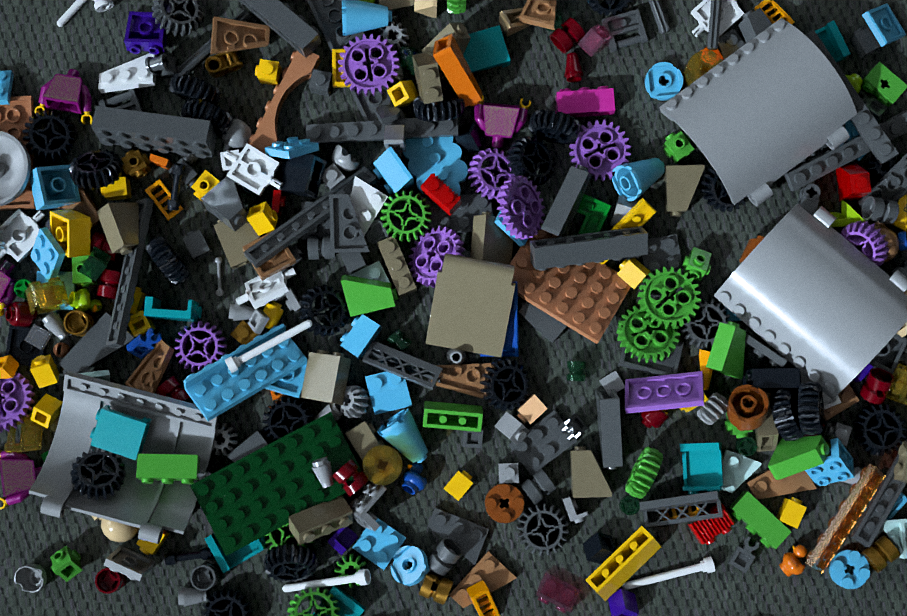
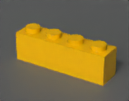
(623, 563)

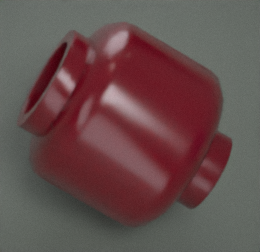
(19, 314)
(654, 418)

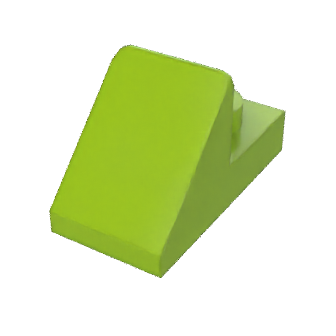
(846, 216)

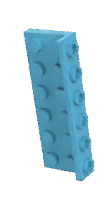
(218, 389)

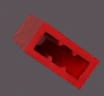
(852, 182)

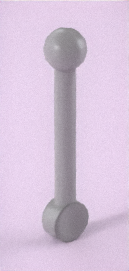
(219, 291)

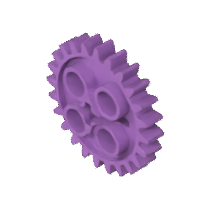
(386, 62)
(592, 135)
(520, 207)
(430, 254)
(18, 396)

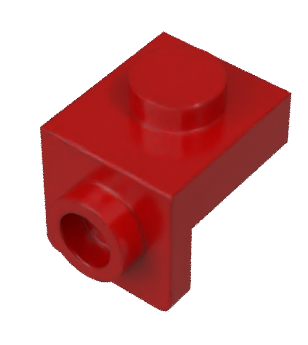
(278, 201)

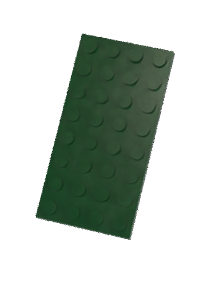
(272, 484)

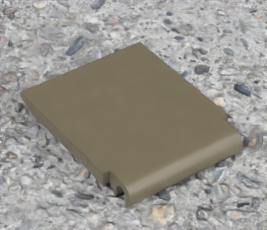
(471, 305)

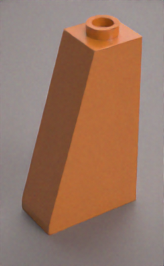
(457, 70)

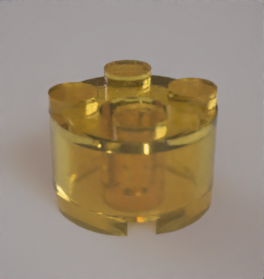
(700, 61)
(46, 296)
(372, 460)

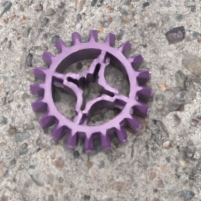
(483, 178)
(874, 243)
(190, 333)

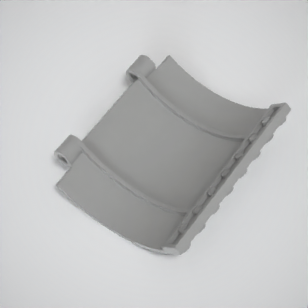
(764, 110)
(817, 299)
(174, 429)

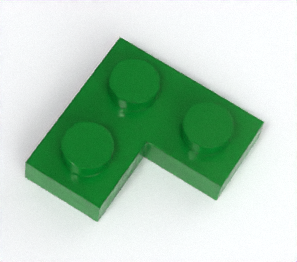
(595, 212)

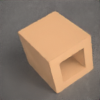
(531, 409)

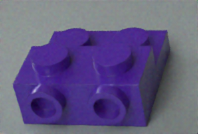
(144, 34)

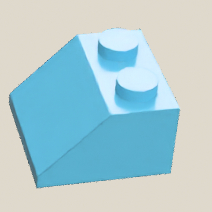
(393, 172)
(53, 187)
(360, 336)
(388, 392)

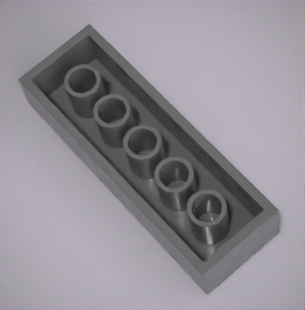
(154, 132)

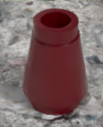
(573, 69)

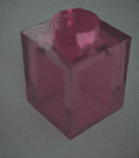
(594, 40)

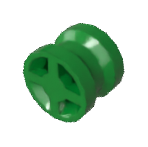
(20, 288)

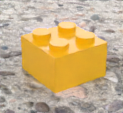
(71, 231)

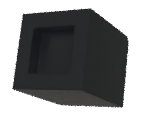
(470, 138)
(599, 547)

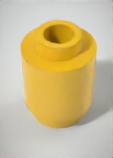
(274, 313)

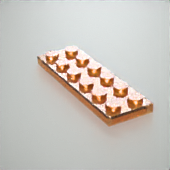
(845, 519)

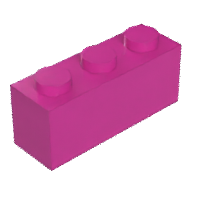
(586, 101)

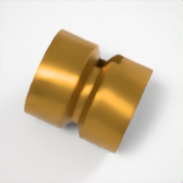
(78, 322)
(881, 553)
(442, 590)

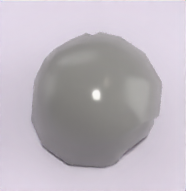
(237, 134)
(343, 160)
(31, 577)

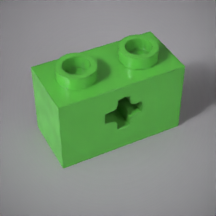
(882, 75)

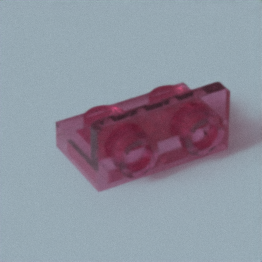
(557, 592)

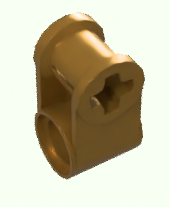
(224, 62)

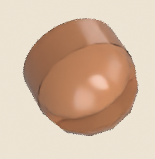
(64, 349)

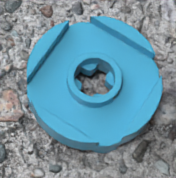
(654, 75)
(419, 565)
(860, 571)

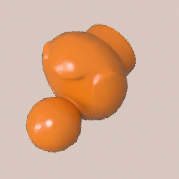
(791, 563)

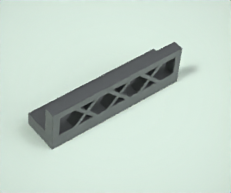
(403, 361)
(678, 502)

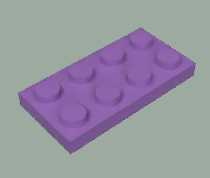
(664, 392)

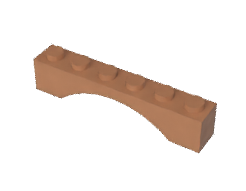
(297, 72)

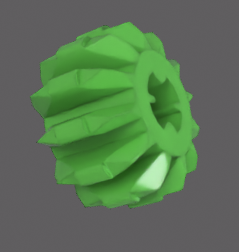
(352, 562)

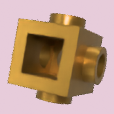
(142, 166)

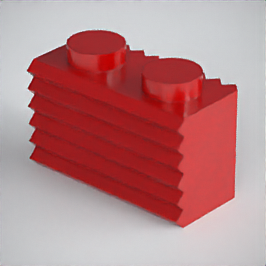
(441, 194)
(707, 529)

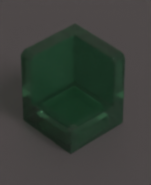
(95, 263)

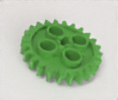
(680, 310)
(647, 334)

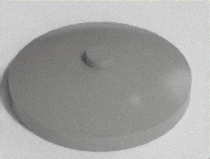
(14, 168)

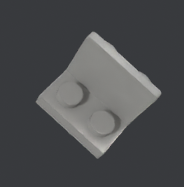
(365, 501)

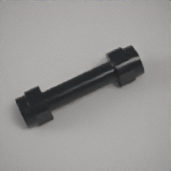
(173, 202)
(173, 558)

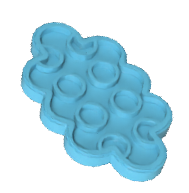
(436, 156)

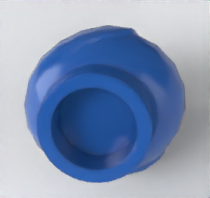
(412, 480)

